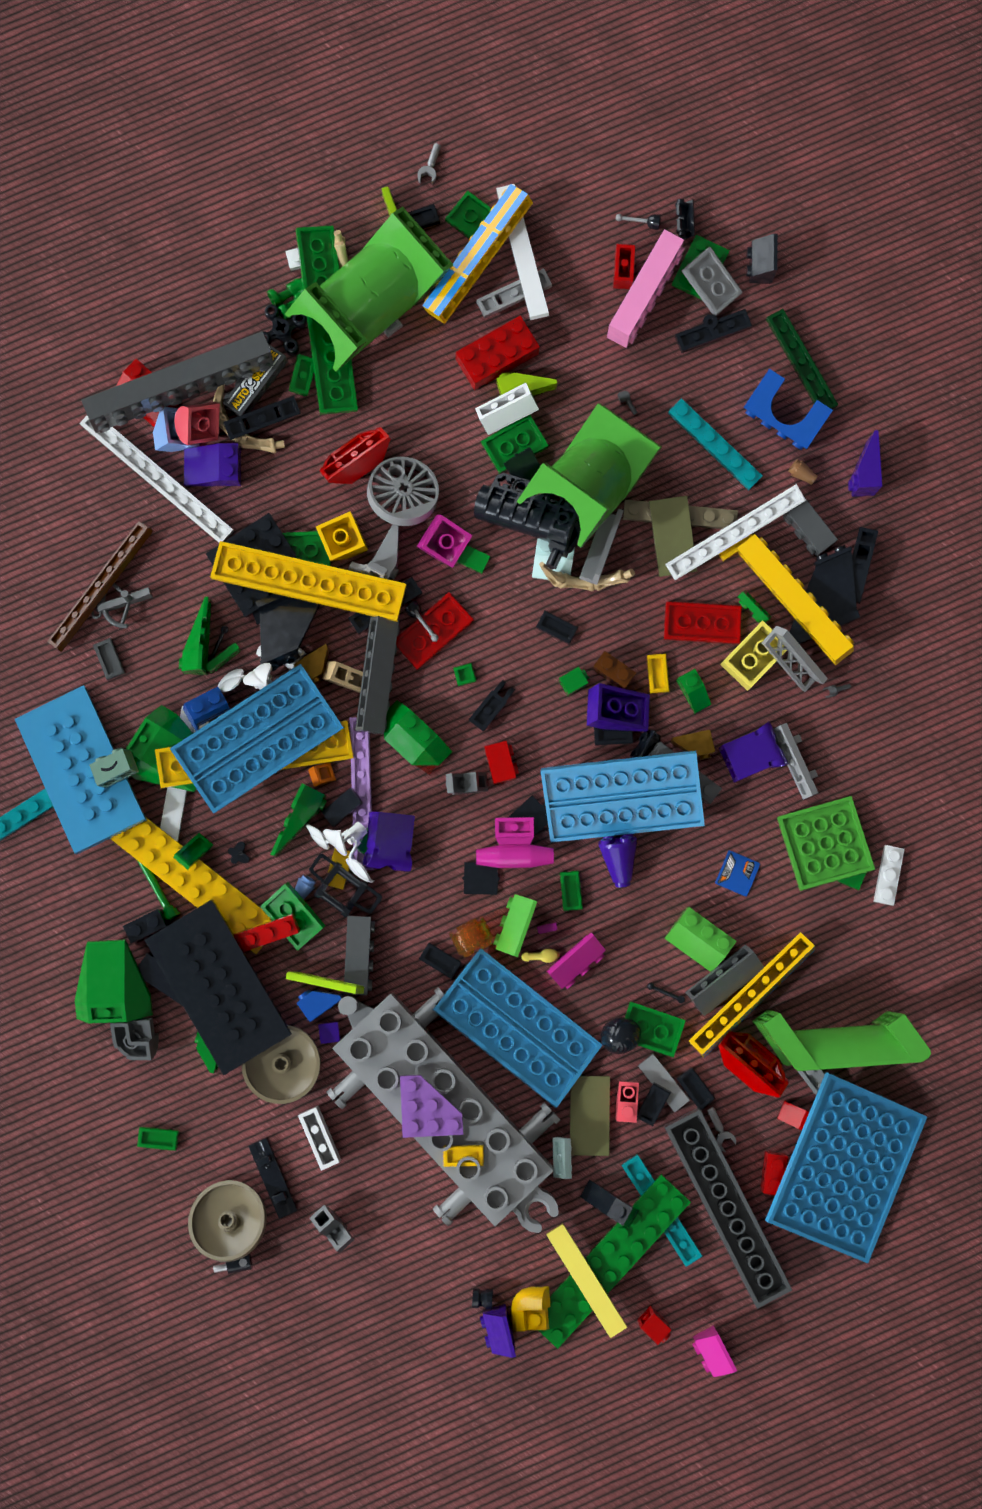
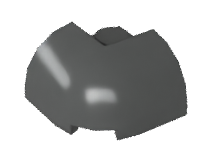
(135, 1038)

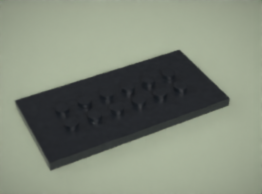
(218, 987)

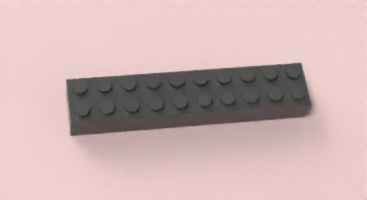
(178, 382)
(727, 1208)

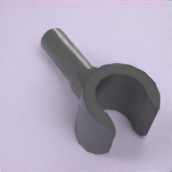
(625, 396)
(834, 690)

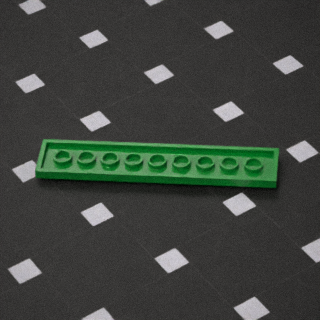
(317, 264)
(615, 1256)

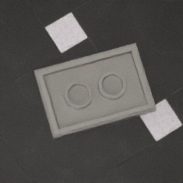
(712, 281)

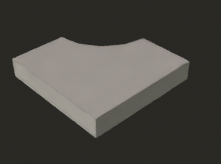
(369, 569)

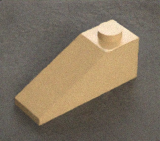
(343, 676)

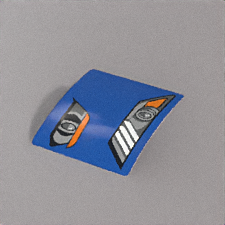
(737, 873)

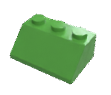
(515, 925)
(700, 939)

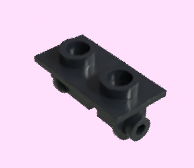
(685, 219)
(647, 742)

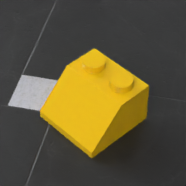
(342, 537)

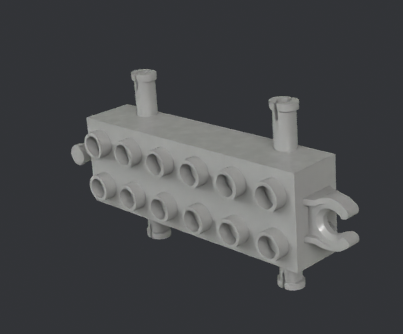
(396, 1043)

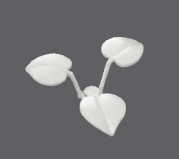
(258, 677)
(336, 839)

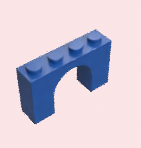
(760, 406)

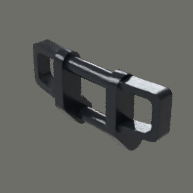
(361, 886)

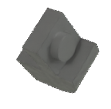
(466, 783)
(332, 1227)

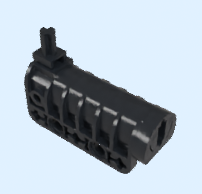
(535, 517)

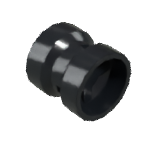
(482, 1298)

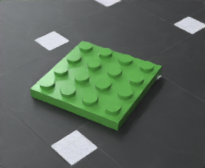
(825, 843)

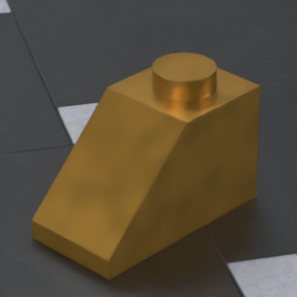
(315, 663)
(699, 742)

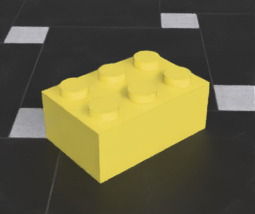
(750, 658)

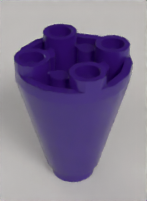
(619, 857)

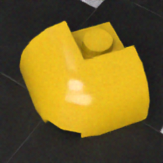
(530, 1309)

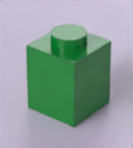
(574, 681)

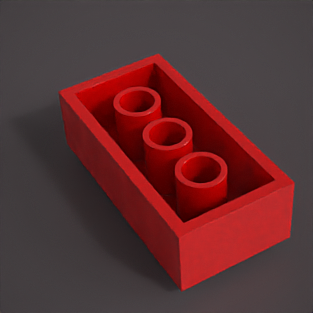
(497, 352)

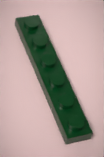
(800, 359)

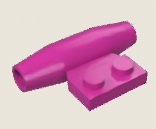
(514, 846)

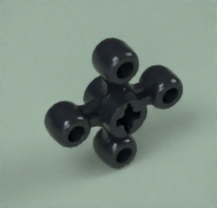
(288, 326)

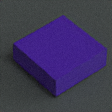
(329, 1032)

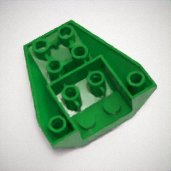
(157, 731)
(111, 985)

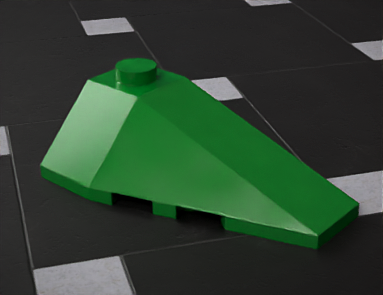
(197, 646)
(305, 807)

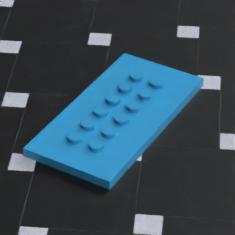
(256, 738)
(63, 743)
(623, 796)
(517, 1027)

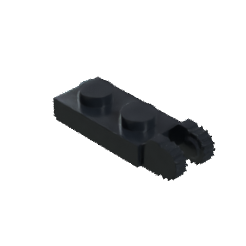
(490, 707)

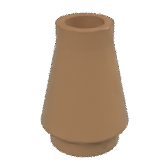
(802, 471)

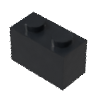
(145, 926)

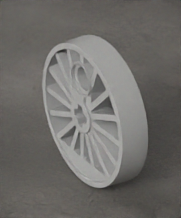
(411, 491)

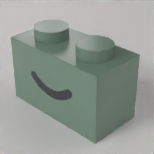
(114, 767)

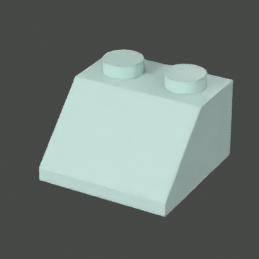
(542, 554)

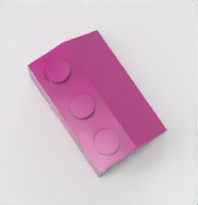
(576, 961)

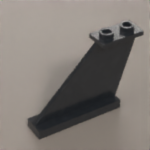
(833, 589)
(283, 628)

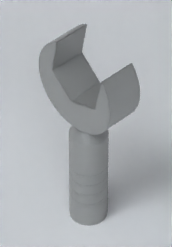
(431, 162)
(719, 1127)

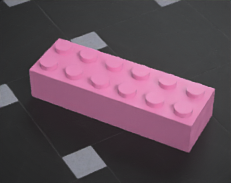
(645, 289)

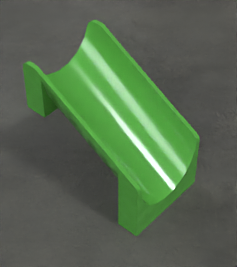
(374, 286)
(596, 469)
(885, 1042)

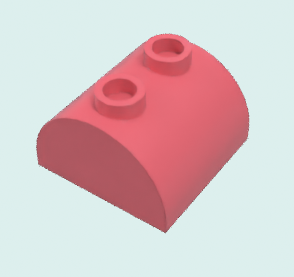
(198, 423)

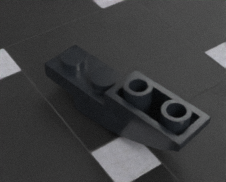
(862, 558)

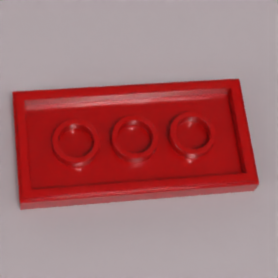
(445, 619)
(702, 622)

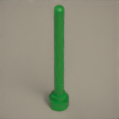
(168, 910)

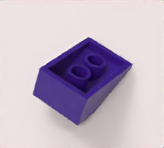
(213, 465)
(867, 474)
(617, 708)
(499, 1331)

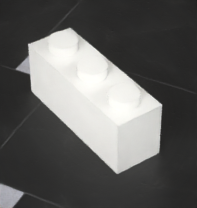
(507, 409)
(319, 1137)

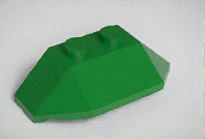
(413, 737)

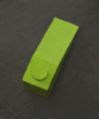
(536, 384)

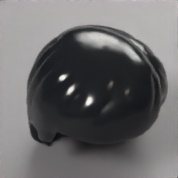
(620, 1035)

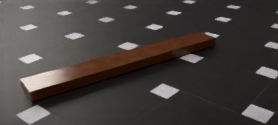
(100, 586)

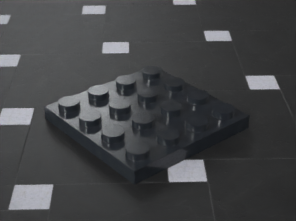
(263, 536)

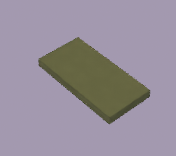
(670, 530)
(590, 1116)

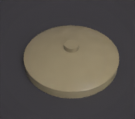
(285, 1069)
(227, 1221)

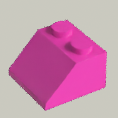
(444, 540)
(714, 1352)

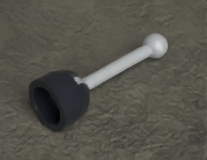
(653, 221)
(414, 610)

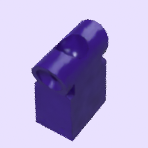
(753, 753)
(389, 841)

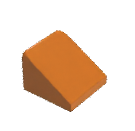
(321, 774)

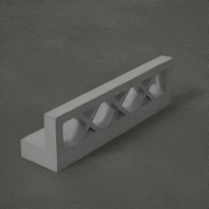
(600, 548)
(795, 654)

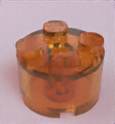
(471, 936)

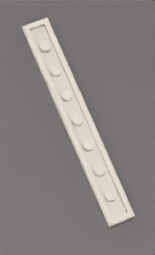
(527, 268)
(735, 532)
(174, 801)

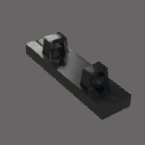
(261, 417)
(273, 1178)

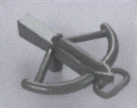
(126, 600)

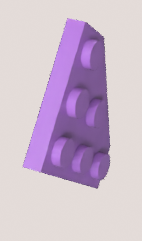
(427, 1110)

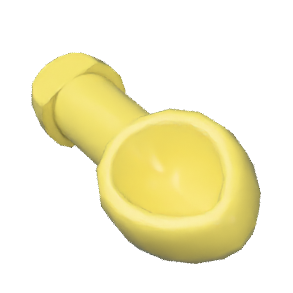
(546, 955)

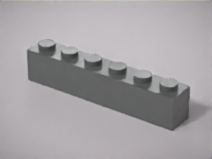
(377, 675)

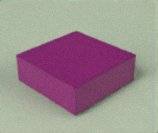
(547, 928)

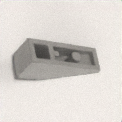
(388, 552)

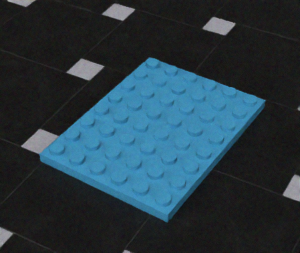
(846, 1168)

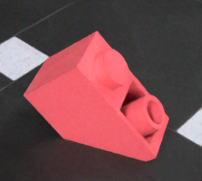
(627, 1102)

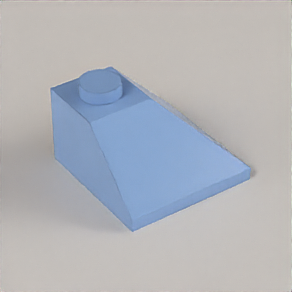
(165, 433)

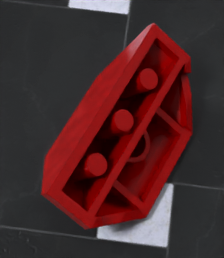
(356, 457)
(753, 1064)

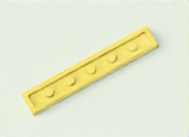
(586, 1280)

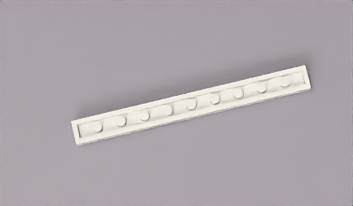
(162, 482)

